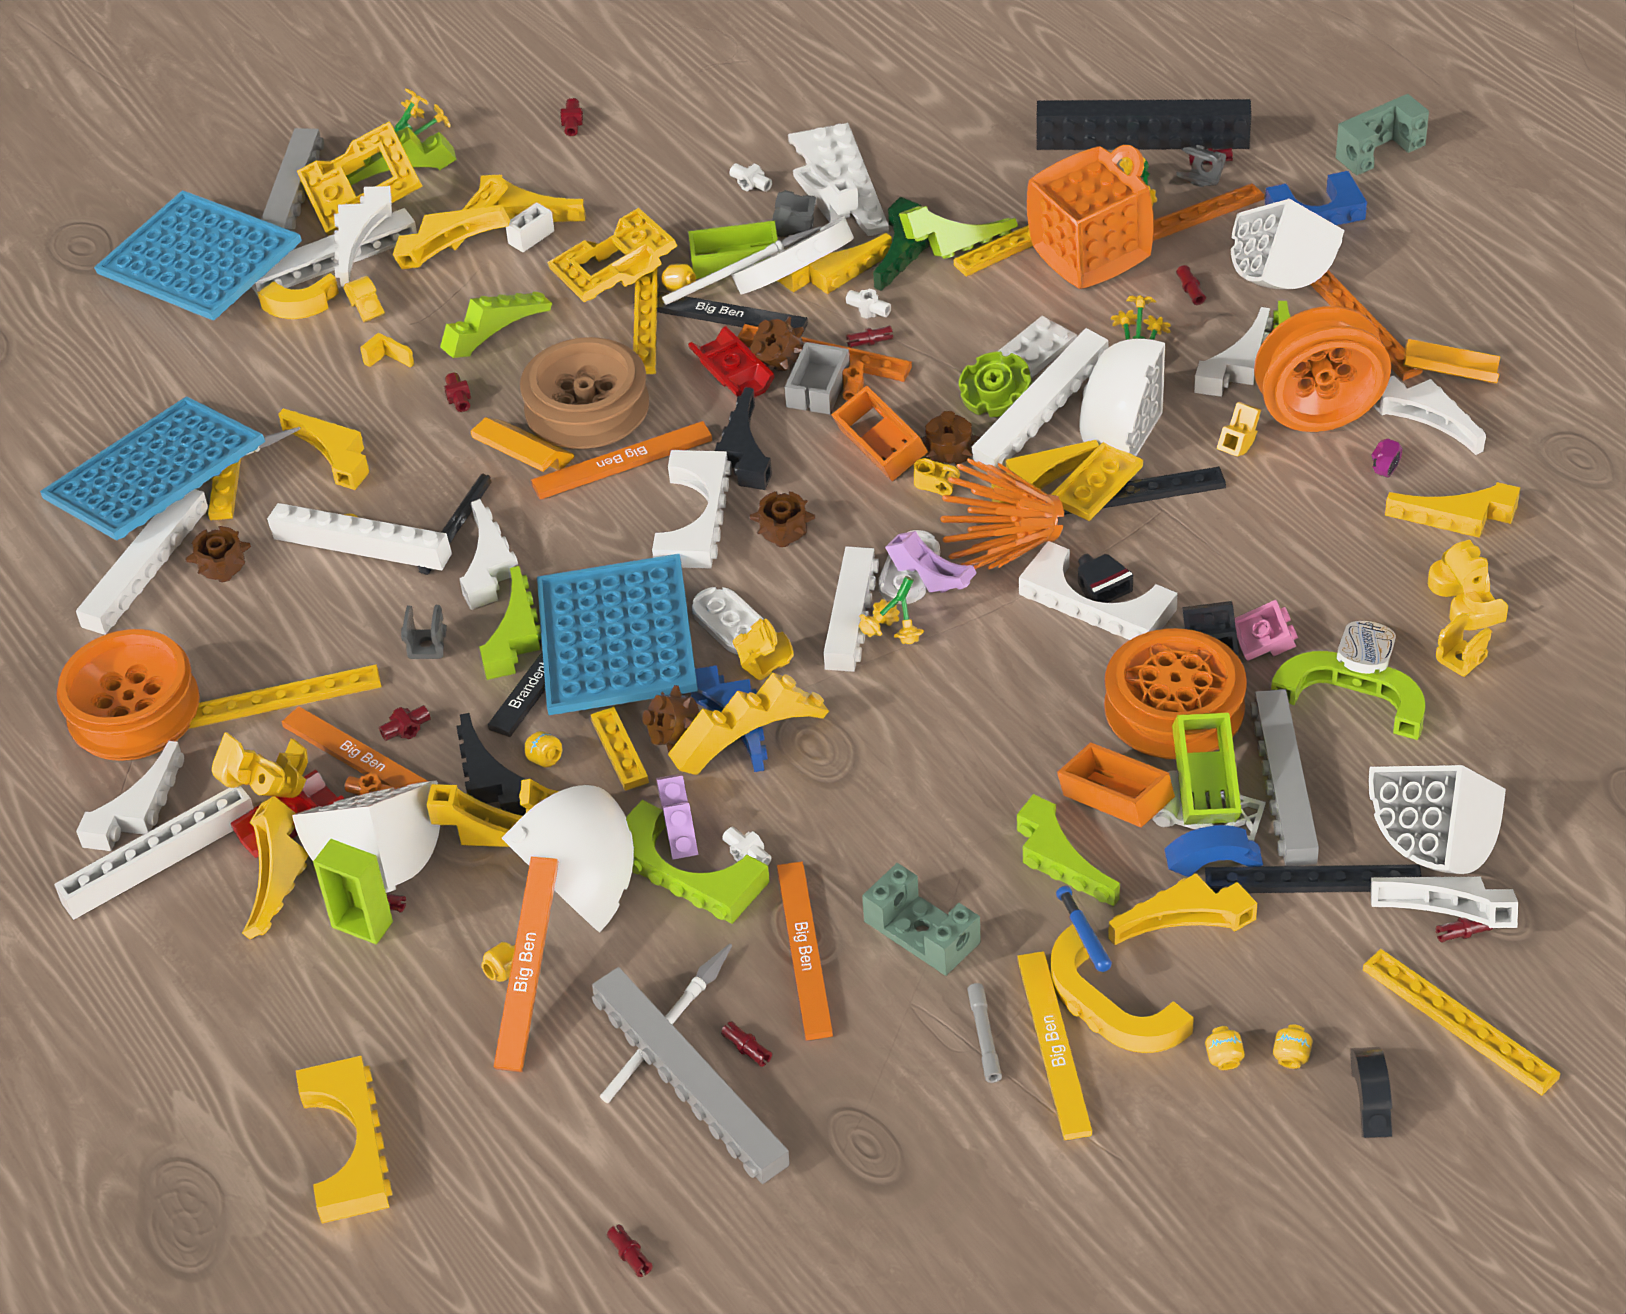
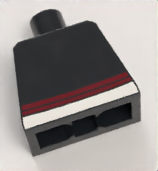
(1103, 578)

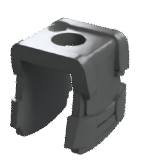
(1198, 175)
(793, 213)
(414, 637)

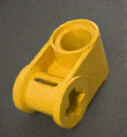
(933, 476)

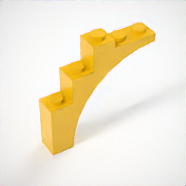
(744, 712)

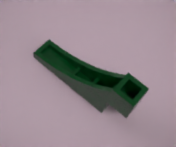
(902, 250)

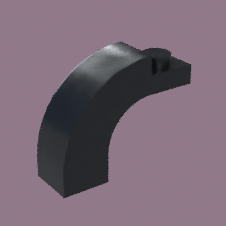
(1374, 1091)

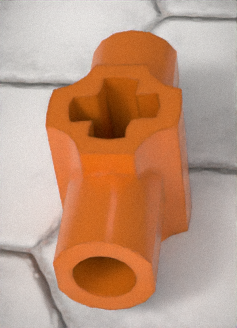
(853, 379)
(365, 784)

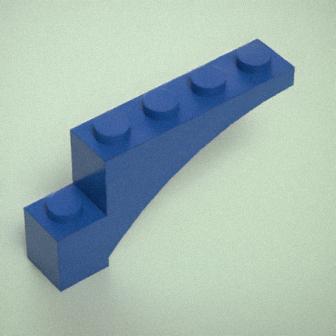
(716, 694)

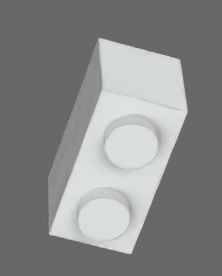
(530, 227)

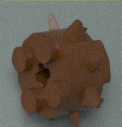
(777, 343)
(949, 438)
(782, 518)
(218, 553)
(669, 717)

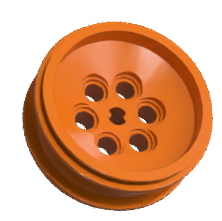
(128, 694)

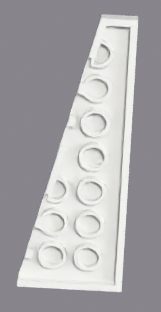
(837, 156)

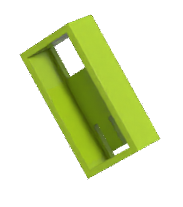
(730, 243)
(1207, 772)
(353, 891)

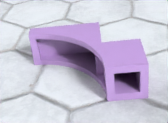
(937, 573)
(677, 816)

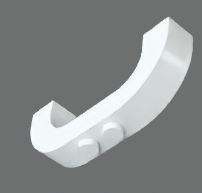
(795, 257)

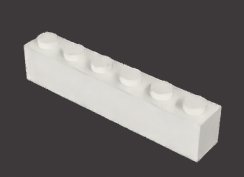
(850, 601)

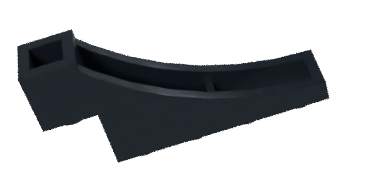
(737, 440)
(487, 777)

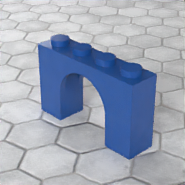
(1346, 205)

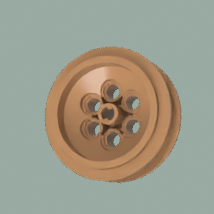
(584, 392)

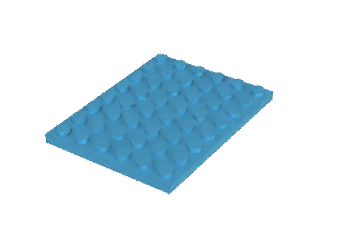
(198, 254)
(152, 467)
(615, 634)

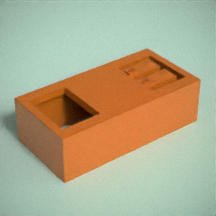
(883, 437)
(1116, 784)

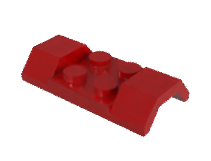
(734, 363)
(313, 795)

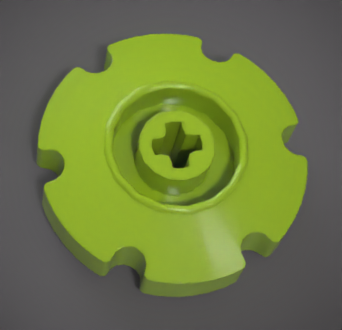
(994, 383)

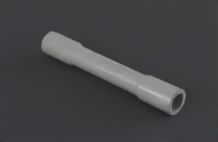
(989, 1057)

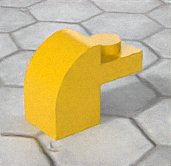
(363, 296)
(1241, 432)

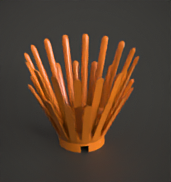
(1028, 516)

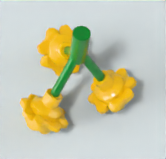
(888, 614)

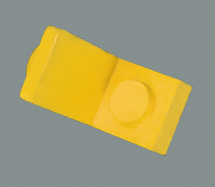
(382, 345)

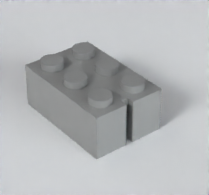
(817, 378)

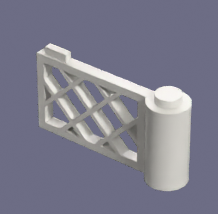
(1172, 812)

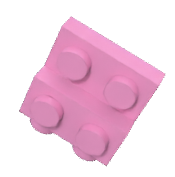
(1265, 631)

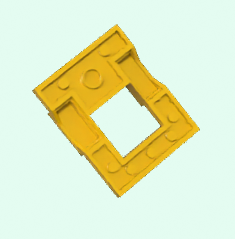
(328, 181)
(635, 236)

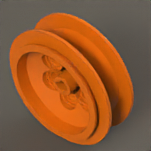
(1322, 369)
(1171, 676)

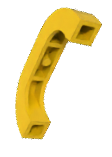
(1102, 1016)

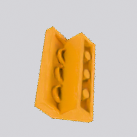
(1451, 361)
(521, 444)

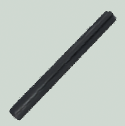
(463, 511)

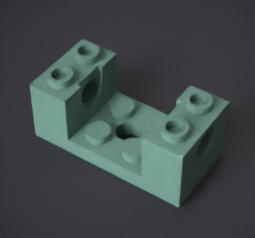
(1396, 120)
(897, 910)

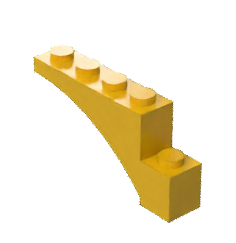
(517, 200)
(445, 229)
(839, 267)
(335, 442)
(1048, 465)
(1457, 513)
(476, 821)
(279, 863)
(1186, 904)

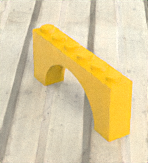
(360, 1183)

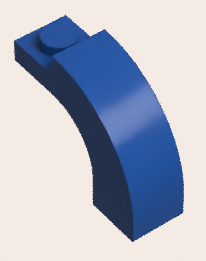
(1211, 844)

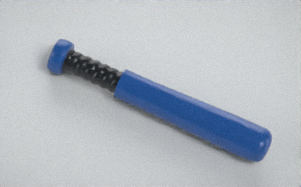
(1091, 942)

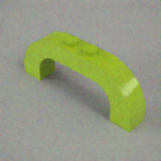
(1388, 684)

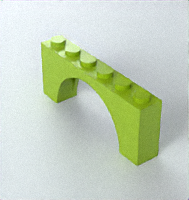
(721, 892)

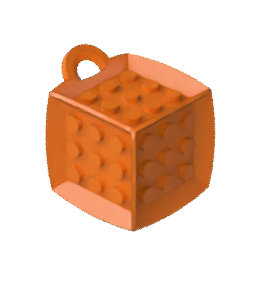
(1091, 215)

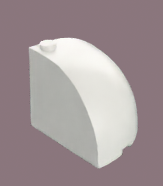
(1283, 245)
(1124, 395)
(1438, 814)
(383, 822)
(589, 840)

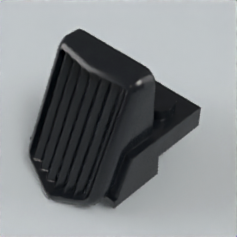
(1213, 620)

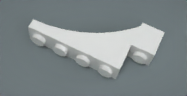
(832, 197)
(356, 223)
(1236, 362)
(1433, 407)
(490, 562)
(136, 808)
(1448, 895)

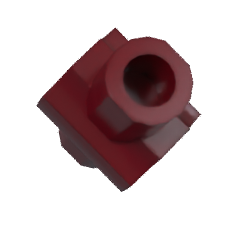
(571, 117)
(457, 392)
(404, 723)

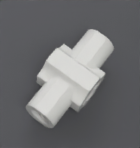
(750, 177)
(868, 303)
(746, 844)

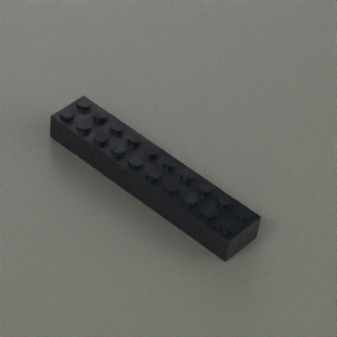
(1143, 124)

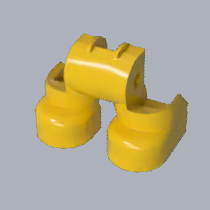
(1466, 577)
(238, 766)

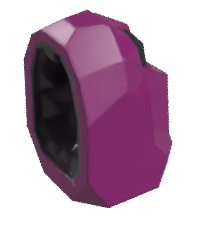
(1386, 457)

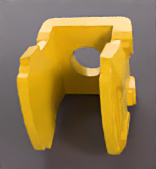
(1452, 643)
(763, 649)

